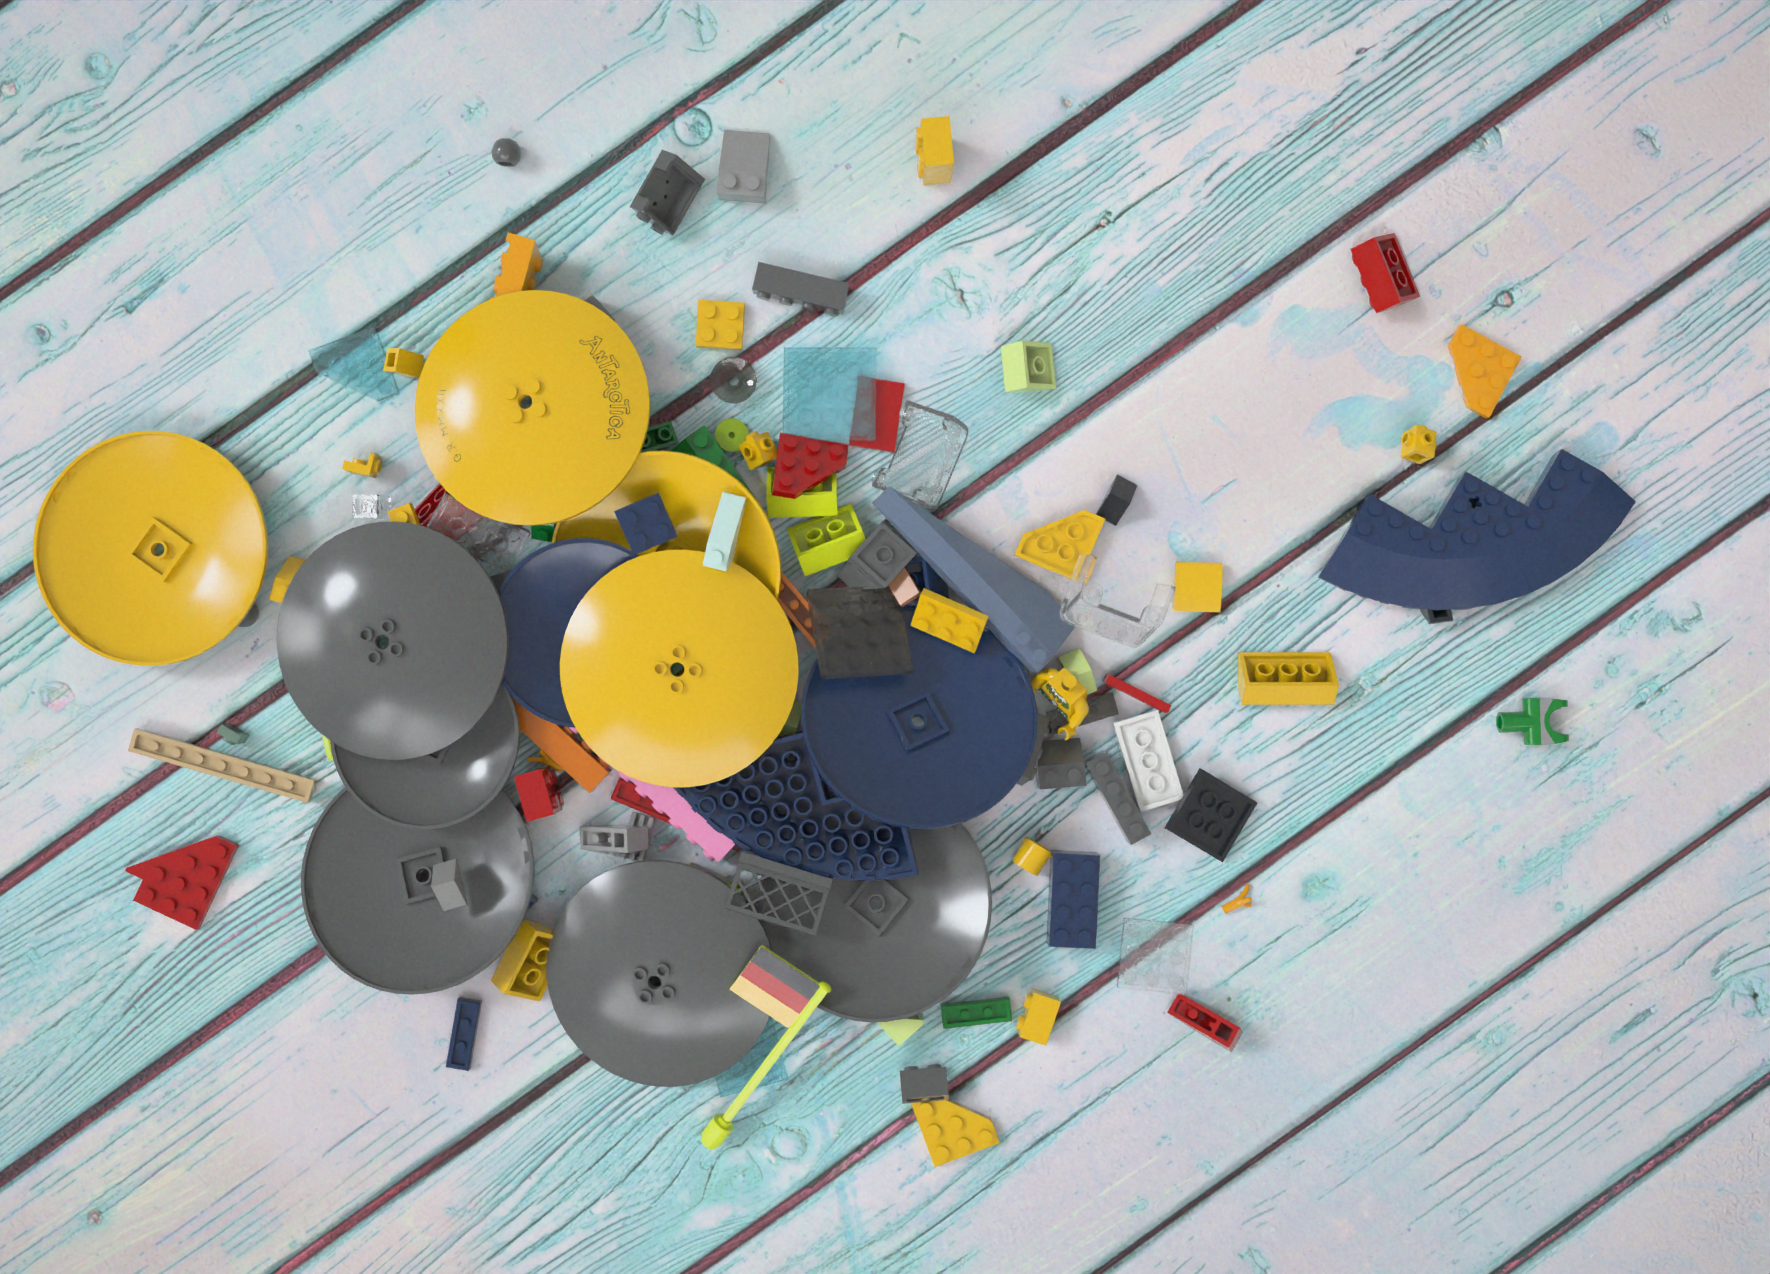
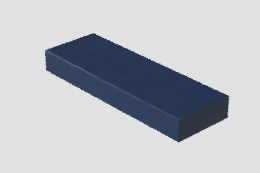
(463, 1034)

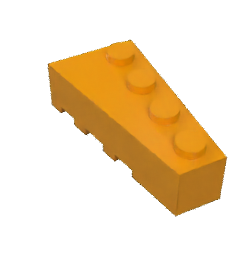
(518, 266)

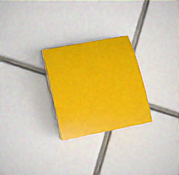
(1198, 586)

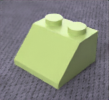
(1028, 367)

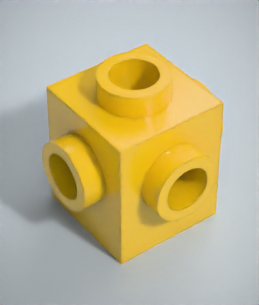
(1418, 444)
(758, 450)

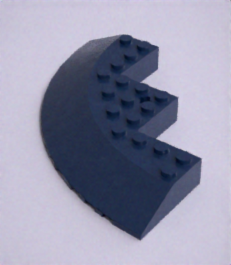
(1480, 552)
(789, 818)

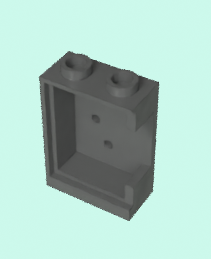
(667, 193)

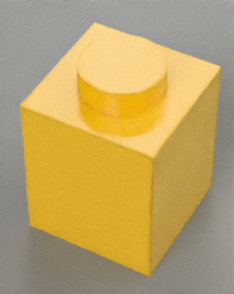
(403, 363)

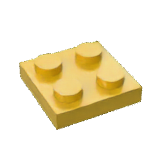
(720, 324)

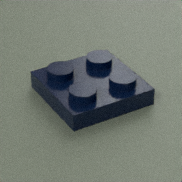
(646, 523)

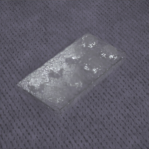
(483, 537)

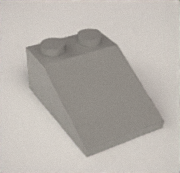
(743, 166)

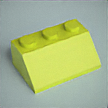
(813, 502)
(826, 540)

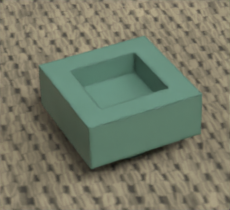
(232, 734)

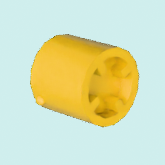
(1031, 856)

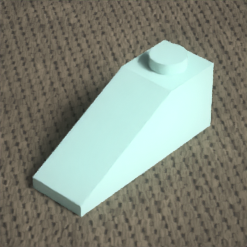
(724, 532)

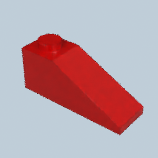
(1205, 1022)

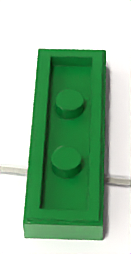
(976, 1012)

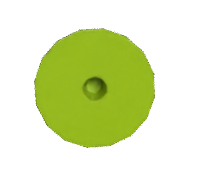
(731, 434)

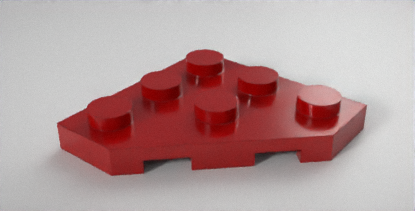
(805, 464)

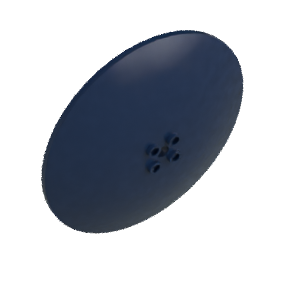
(934, 775)

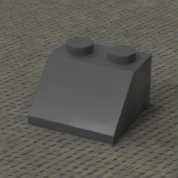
(1061, 764)

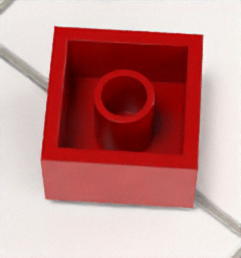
(539, 793)

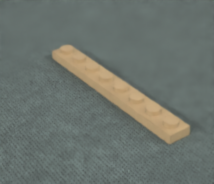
(222, 765)

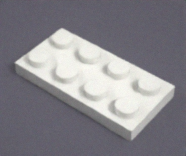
(1148, 760)

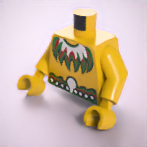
(1065, 695)

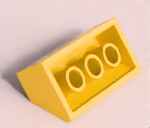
(1286, 678)

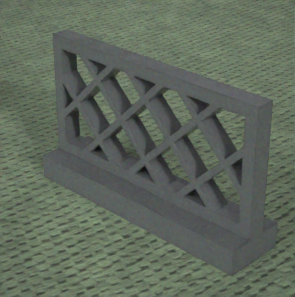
(785, 874)

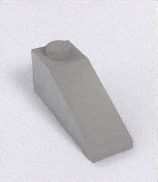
(614, 838)

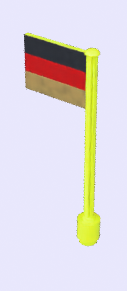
(784, 995)

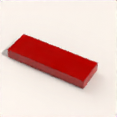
(1136, 693)

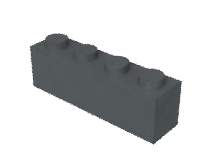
(800, 288)
(1117, 797)

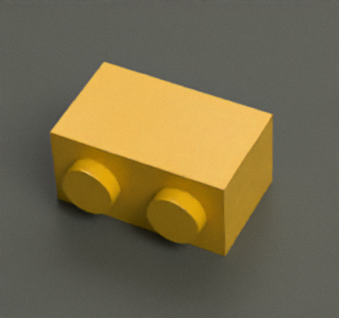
(1038, 1016)

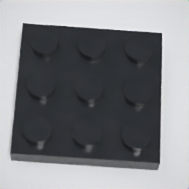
(1211, 815)

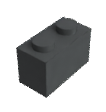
(924, 1084)

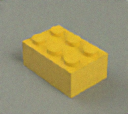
(934, 150)

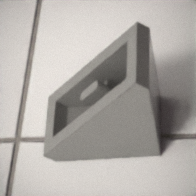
(448, 885)

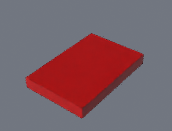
(888, 406)

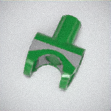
(1533, 721)

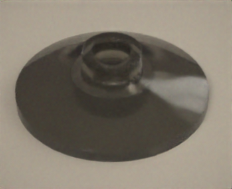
(733, 368)

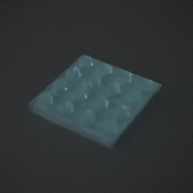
(830, 393)

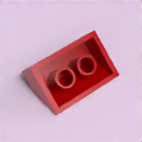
(1384, 272)

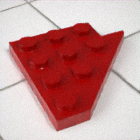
(184, 880)

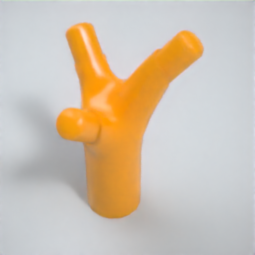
(545, 759)
(1239, 901)

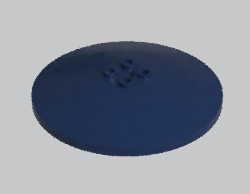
(538, 607)

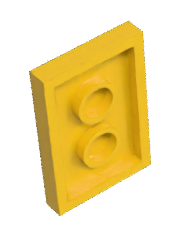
(949, 620)

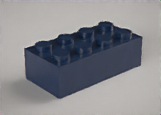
(1073, 899)

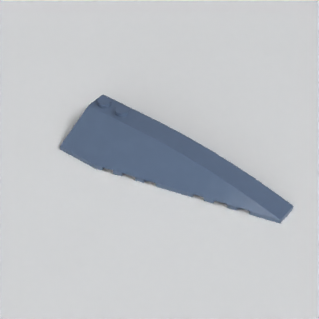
(1018, 609)

